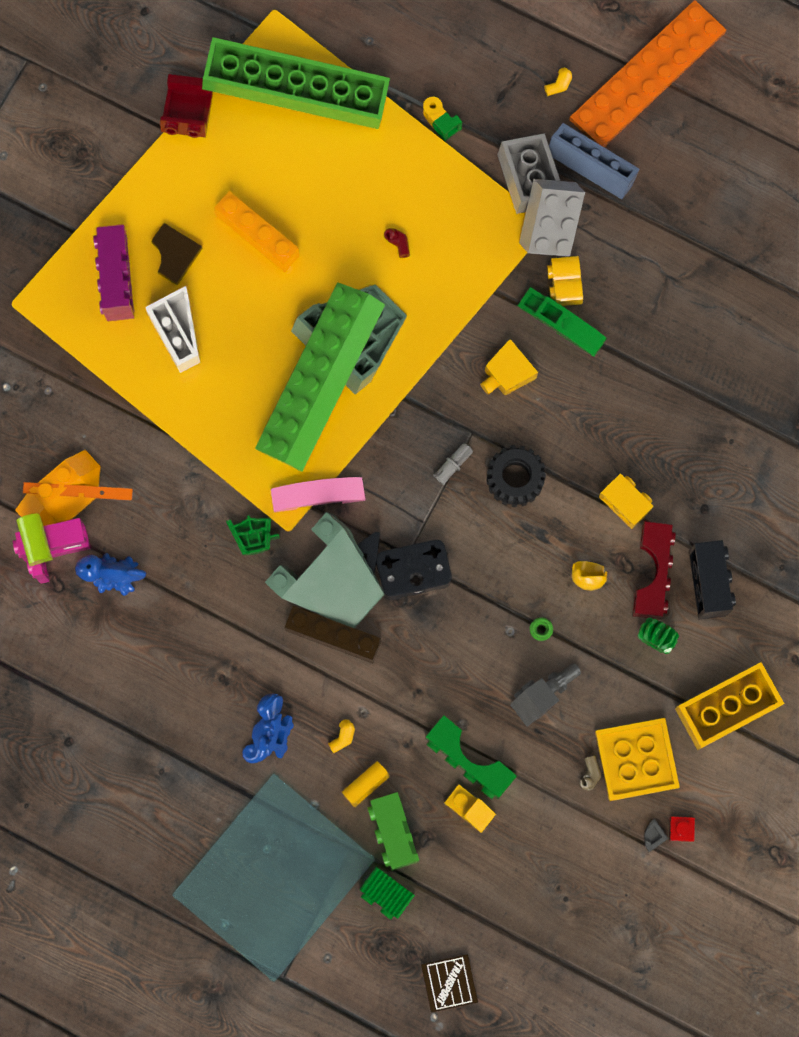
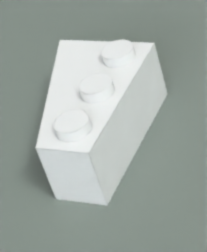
(175, 327)

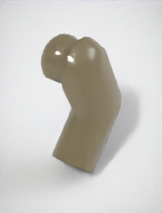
(593, 774)

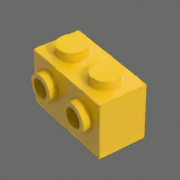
(626, 500)

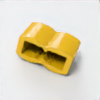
(566, 281)

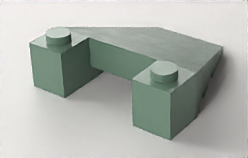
(379, 341)
(337, 581)

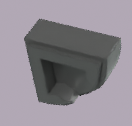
(654, 836)

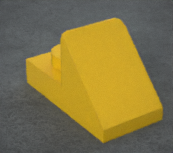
(470, 808)

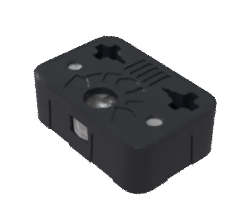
(412, 562)

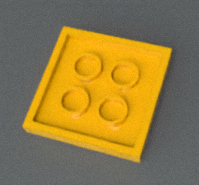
(637, 759)

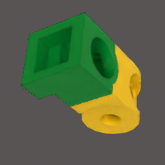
(440, 119)

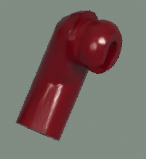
(398, 239)

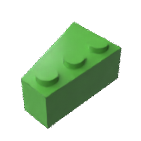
(393, 831)

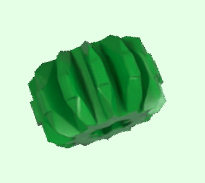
(658, 635)

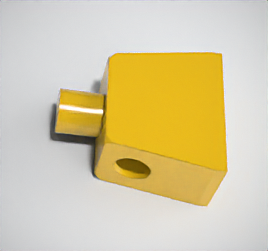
(508, 370)

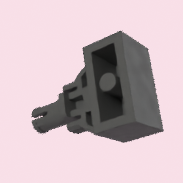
(539, 696)

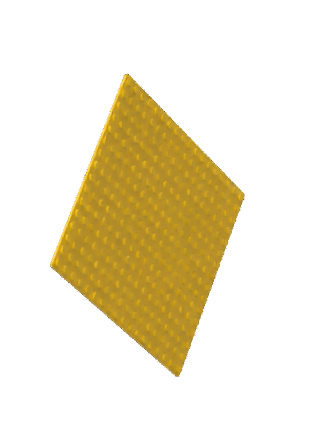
(333, 197)

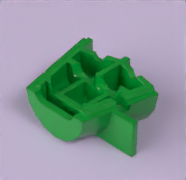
(252, 535)

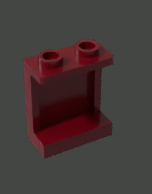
(186, 107)

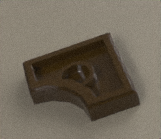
(176, 253)

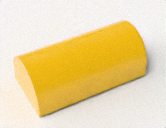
(365, 784)

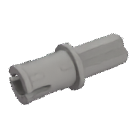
(453, 463)

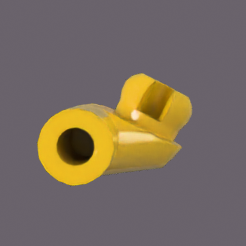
(561, 84)
(345, 736)

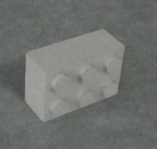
(522, 162)
(551, 217)

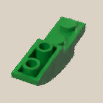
(562, 321)

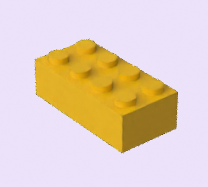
(729, 706)

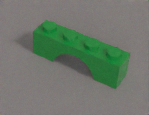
(493, 777)

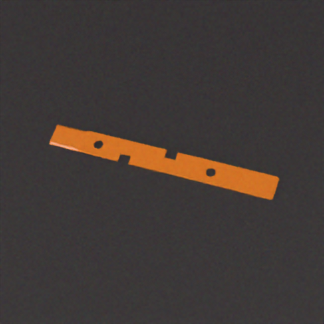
(89, 491)

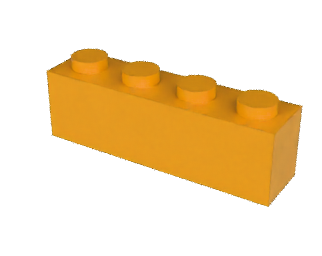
(256, 231)

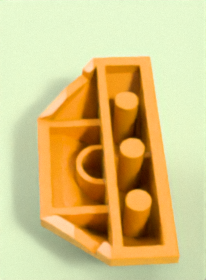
(76, 470)

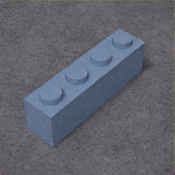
(593, 161)

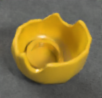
(588, 575)

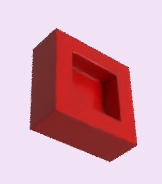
(682, 829)

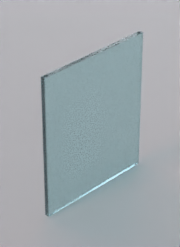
(273, 877)

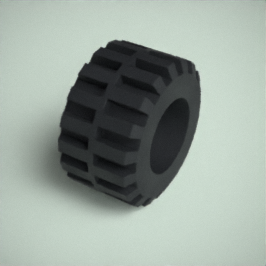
(525, 459)

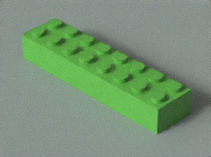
(295, 83)
(320, 376)

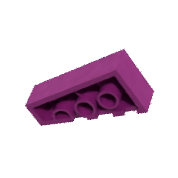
(114, 273)

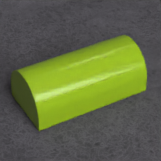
(34, 539)

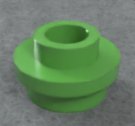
(541, 622)

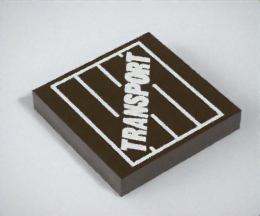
(449, 983)

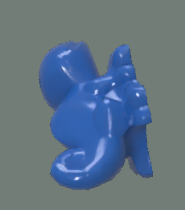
(111, 572)
(270, 732)

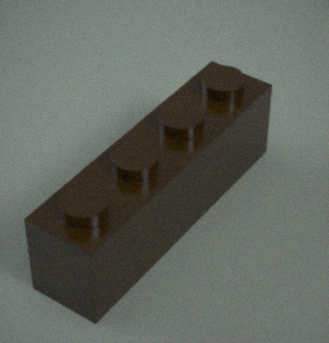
(333, 634)

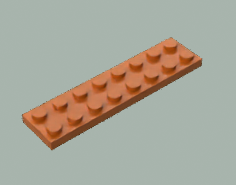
(648, 74)

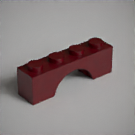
(656, 541)

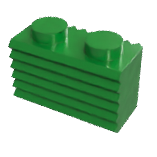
(386, 893)

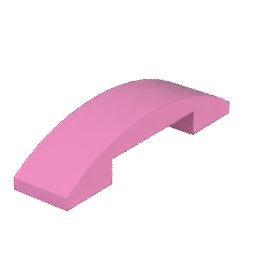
(317, 493)

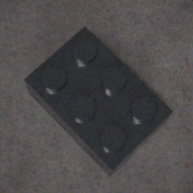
(711, 579)

